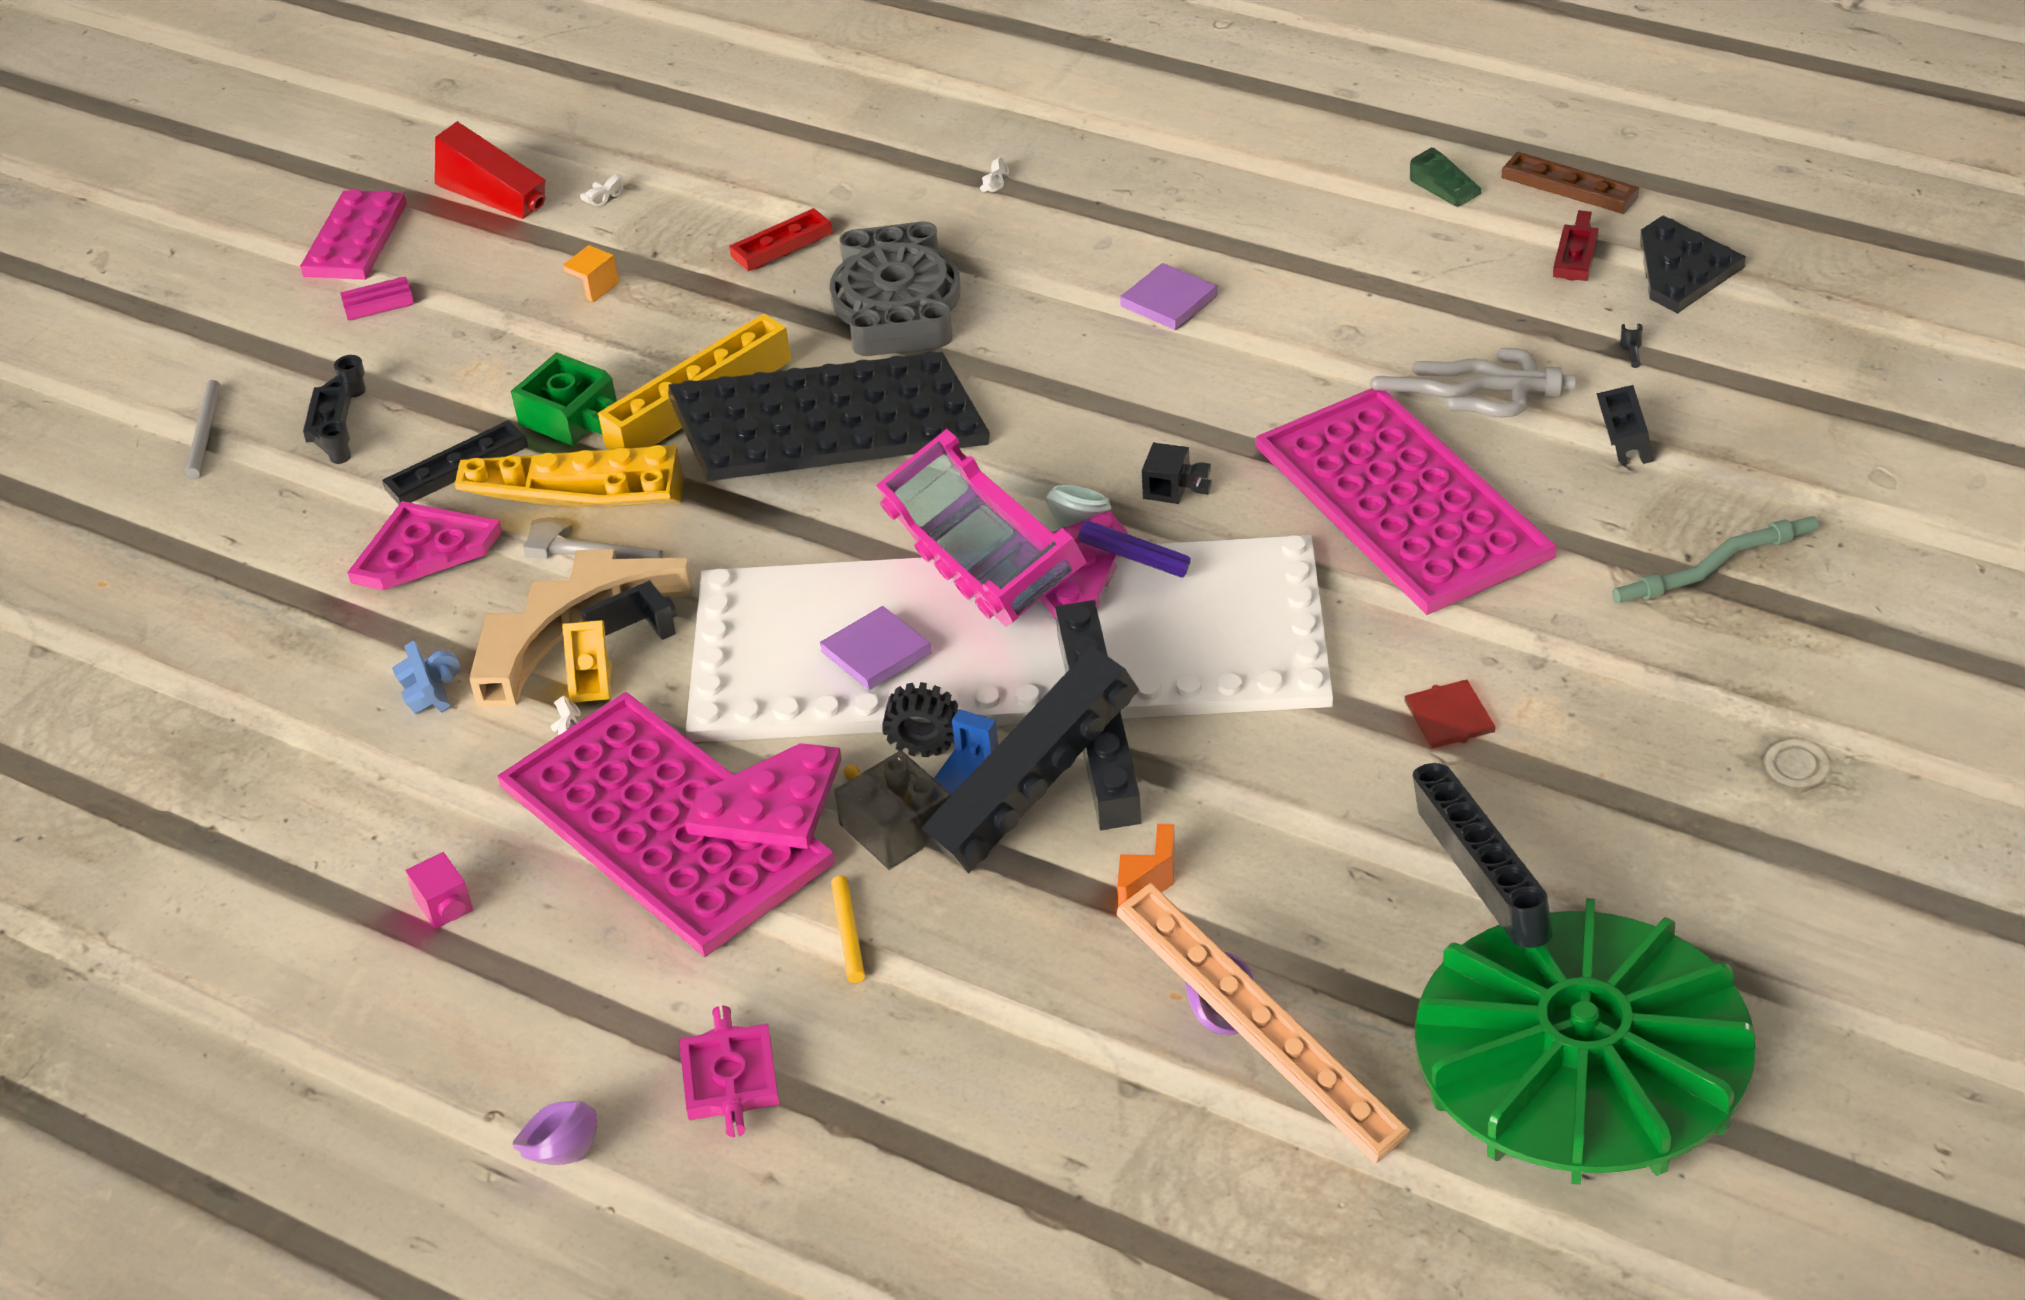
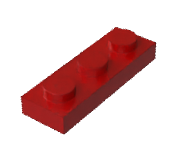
(781, 239)

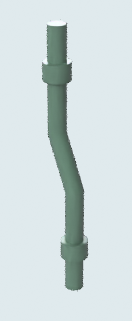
(1655, 585)

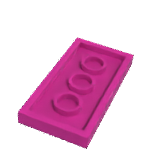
(353, 234)

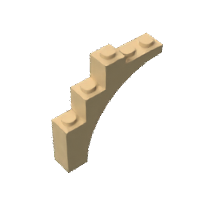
(518, 641)

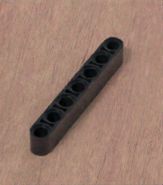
(1483, 856)

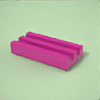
(377, 298)

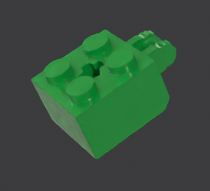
(563, 398)

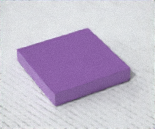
(1168, 296)
(875, 647)

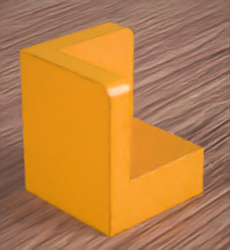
(596, 269)

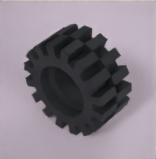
(923, 704)

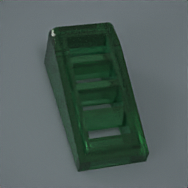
(1441, 177)

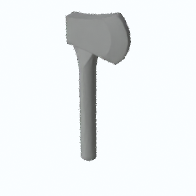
(549, 538)

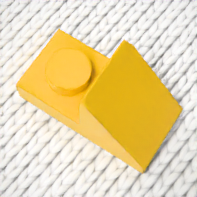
(587, 661)

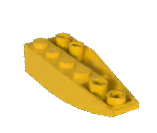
(579, 477)

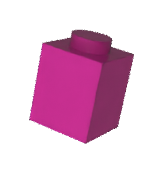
(439, 890)

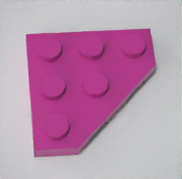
(422, 542)
(1093, 576)
(769, 801)

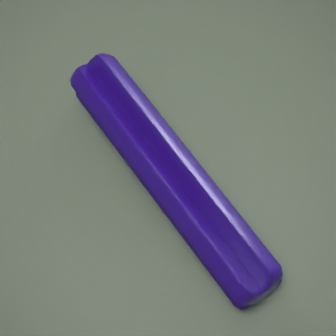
(1134, 548)

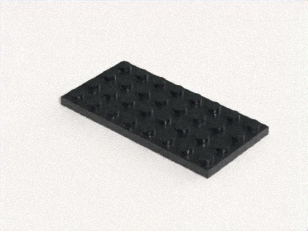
(824, 415)

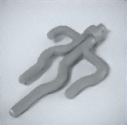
(1495, 378)

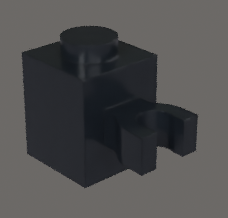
(1169, 472)

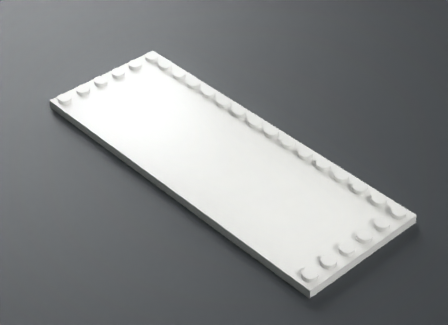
(1220, 640)

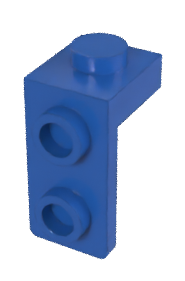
(974, 741)

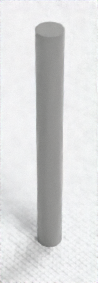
(202, 429)

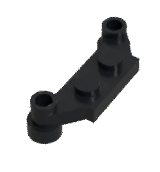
(330, 407)

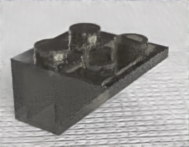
(889, 808)

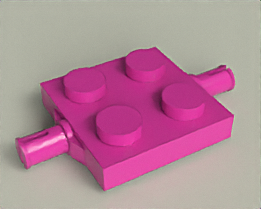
(728, 1071)

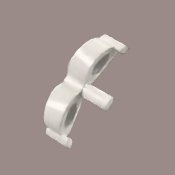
(994, 181)
(599, 194)
(568, 712)

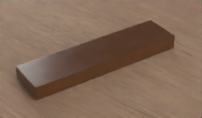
(1570, 182)

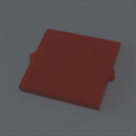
(1449, 713)

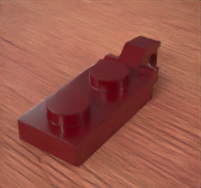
(1576, 249)

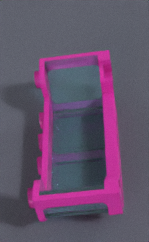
(977, 531)

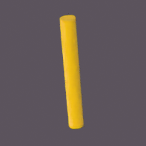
(848, 929)

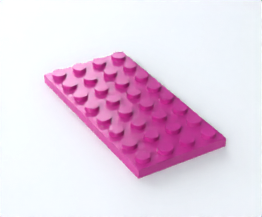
(1405, 499)
(622, 800)

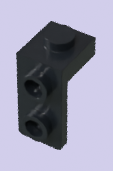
(633, 606)

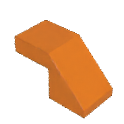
(1140, 870)

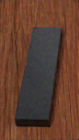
(442, 467)

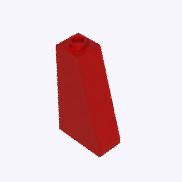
(485, 173)

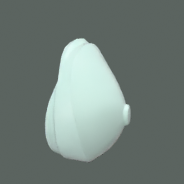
(1075, 503)

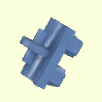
(424, 677)

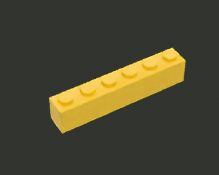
(647, 413)

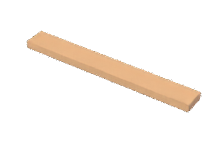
(1264, 1023)

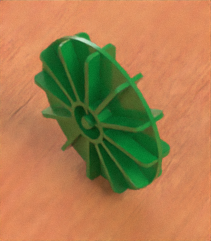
(1587, 1048)

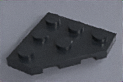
(1684, 263)

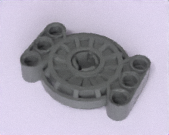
(895, 288)

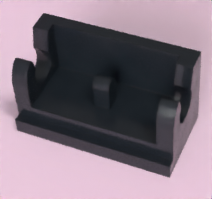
(1625, 423)

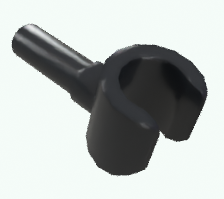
(1632, 341)

